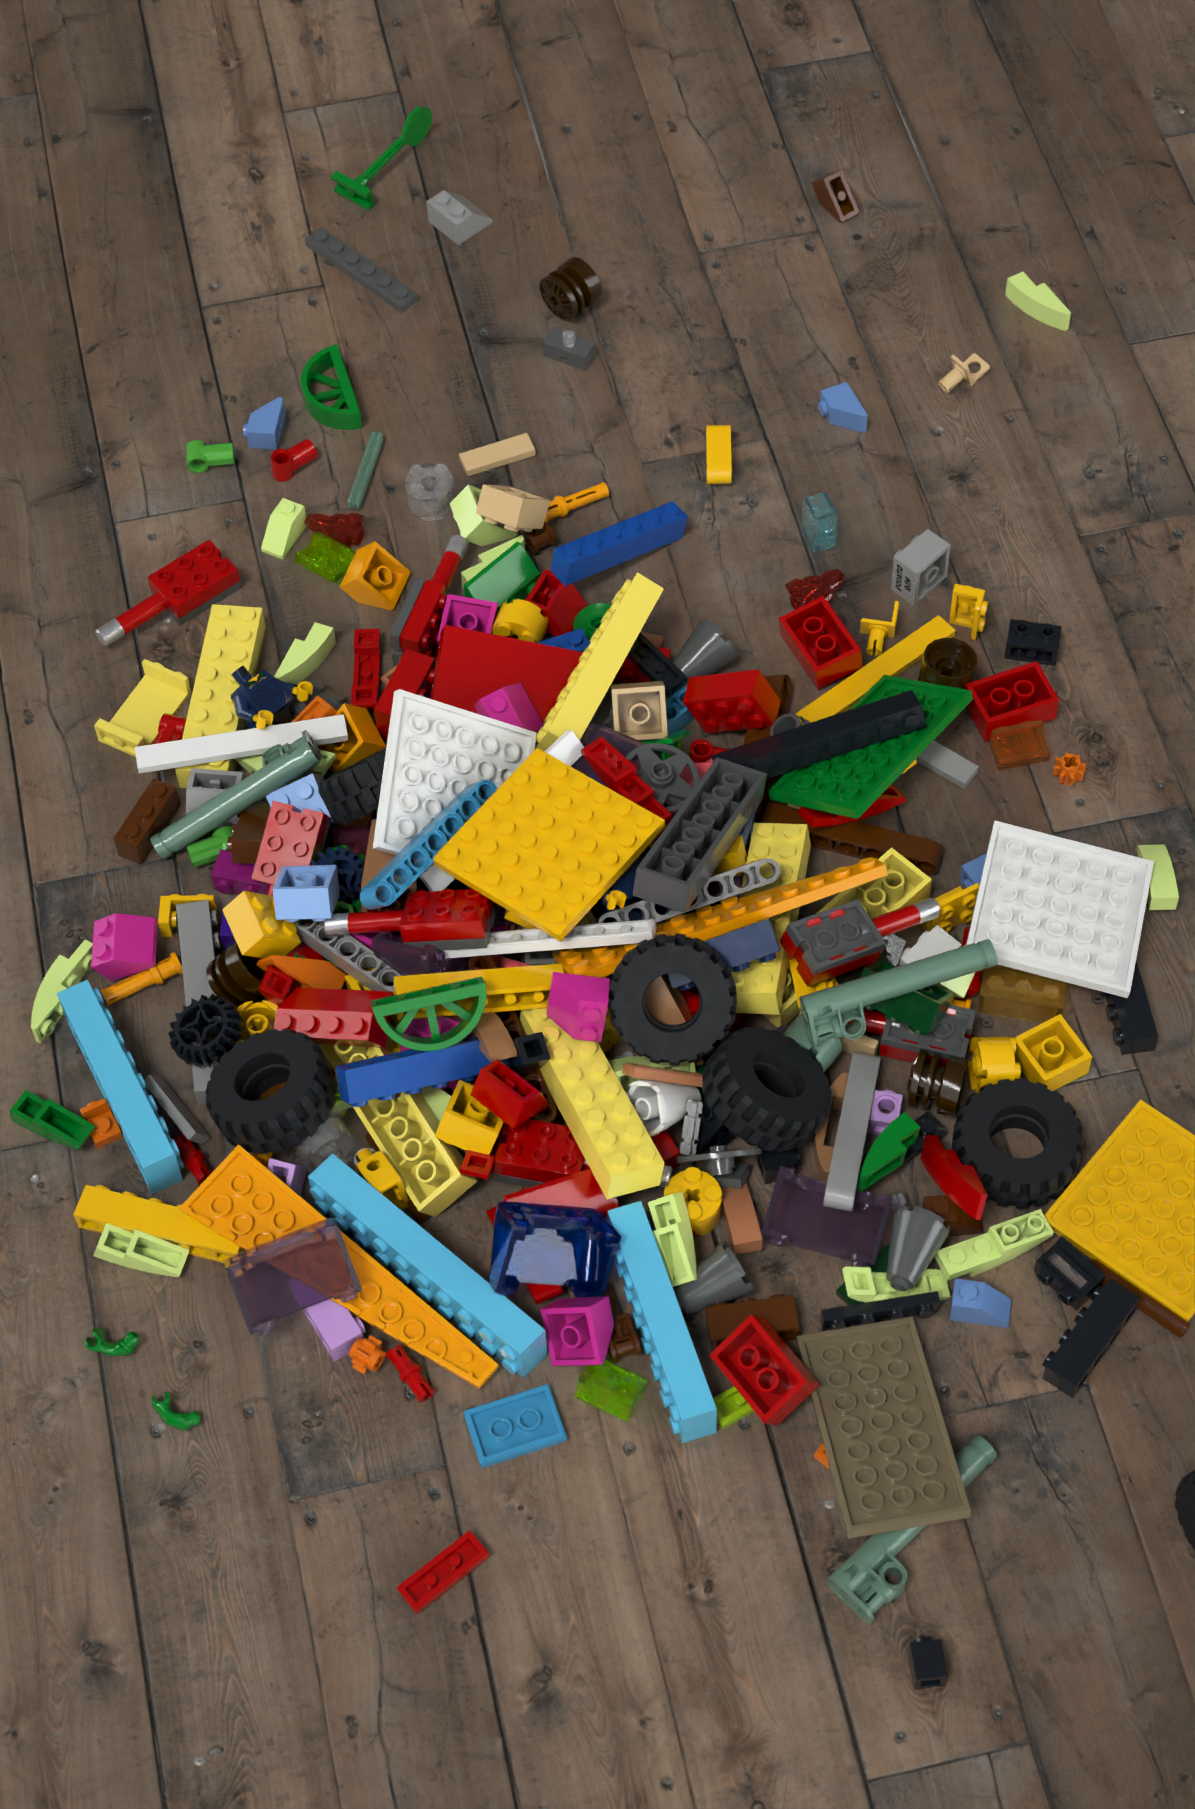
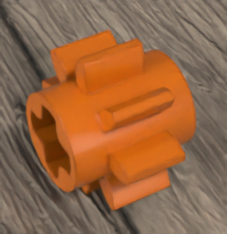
(1069, 769)
(367, 1354)

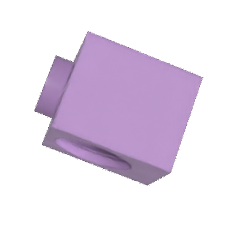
(884, 1100)

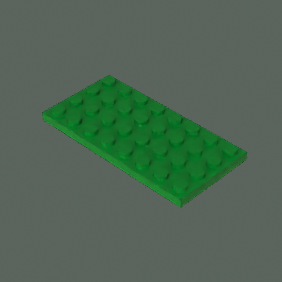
(858, 778)

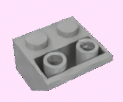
(207, 784)

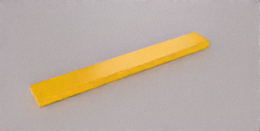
(890, 663)

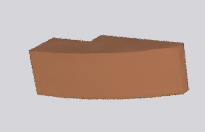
(741, 1220)

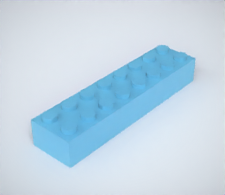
(122, 1086)
(662, 1326)

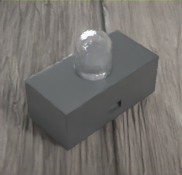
(569, 348)

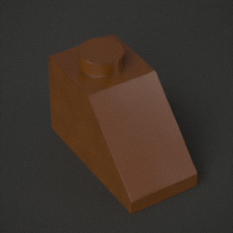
(835, 195)
(954, 1216)

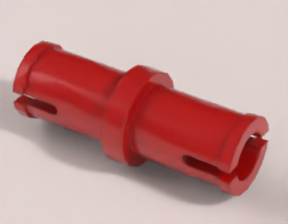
(192, 1159)
(410, 1373)

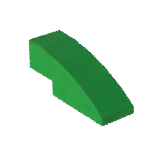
(51, 1120)
(888, 1150)

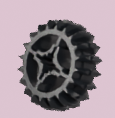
(198, 1026)

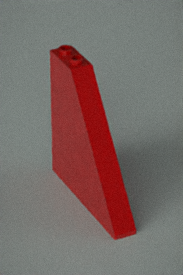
(480, 663)

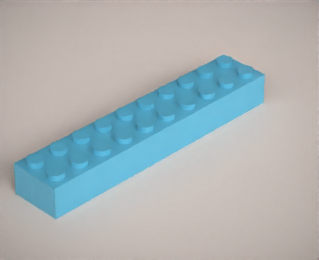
(428, 1267)

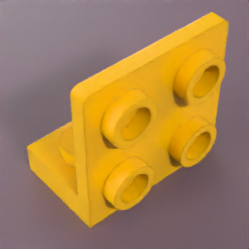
(955, 908)

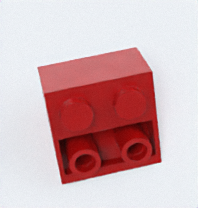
(556, 602)
(507, 1094)

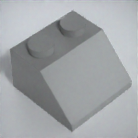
(456, 216)

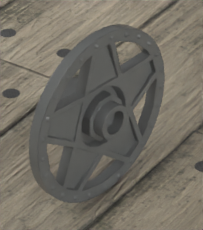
(665, 774)
(719, 1160)

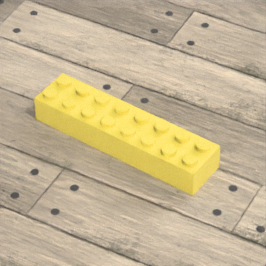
(230, 641)
(600, 660)
(898, 889)
(763, 984)
(596, 1110)
(405, 1135)

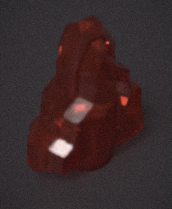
(339, 527)
(814, 587)

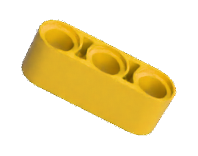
(718, 454)

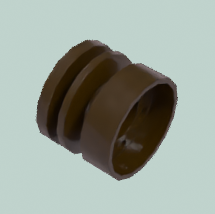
(570, 288)
(948, 663)
(235, 976)
(937, 1083)

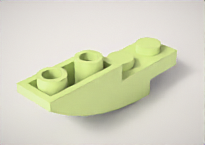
(60, 976)
(995, 1247)

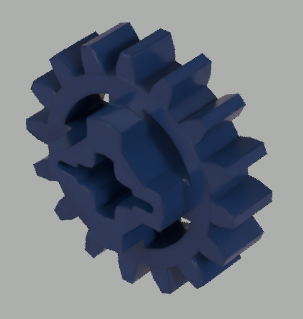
(348, 871)

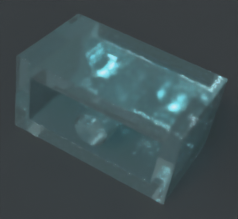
(819, 522)

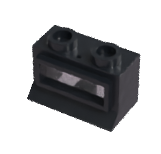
(1068, 1273)

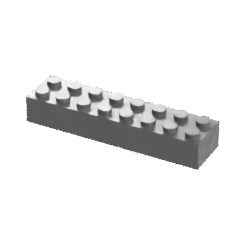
(699, 835)

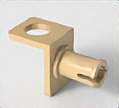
(961, 372)

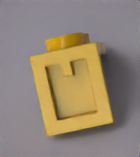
(168, 914)

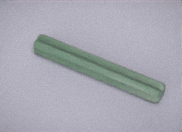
(365, 470)

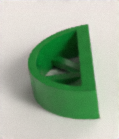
(330, 416)
(443, 995)

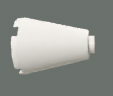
(660, 1103)

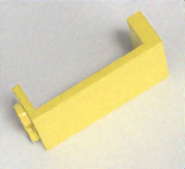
(140, 714)

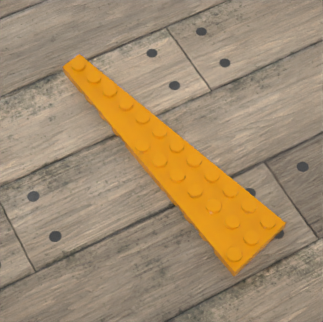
(730, 915)
(255, 1206)

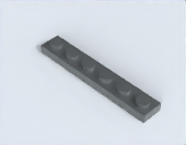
(361, 270)

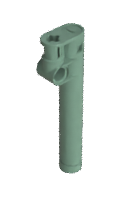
(280, 767)
(831, 1008)
(862, 1576)

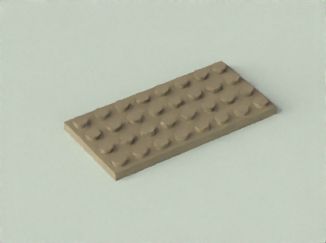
(882, 1428)

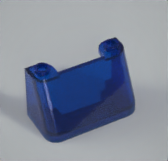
(552, 1248)

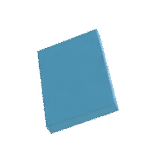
(514, 1426)

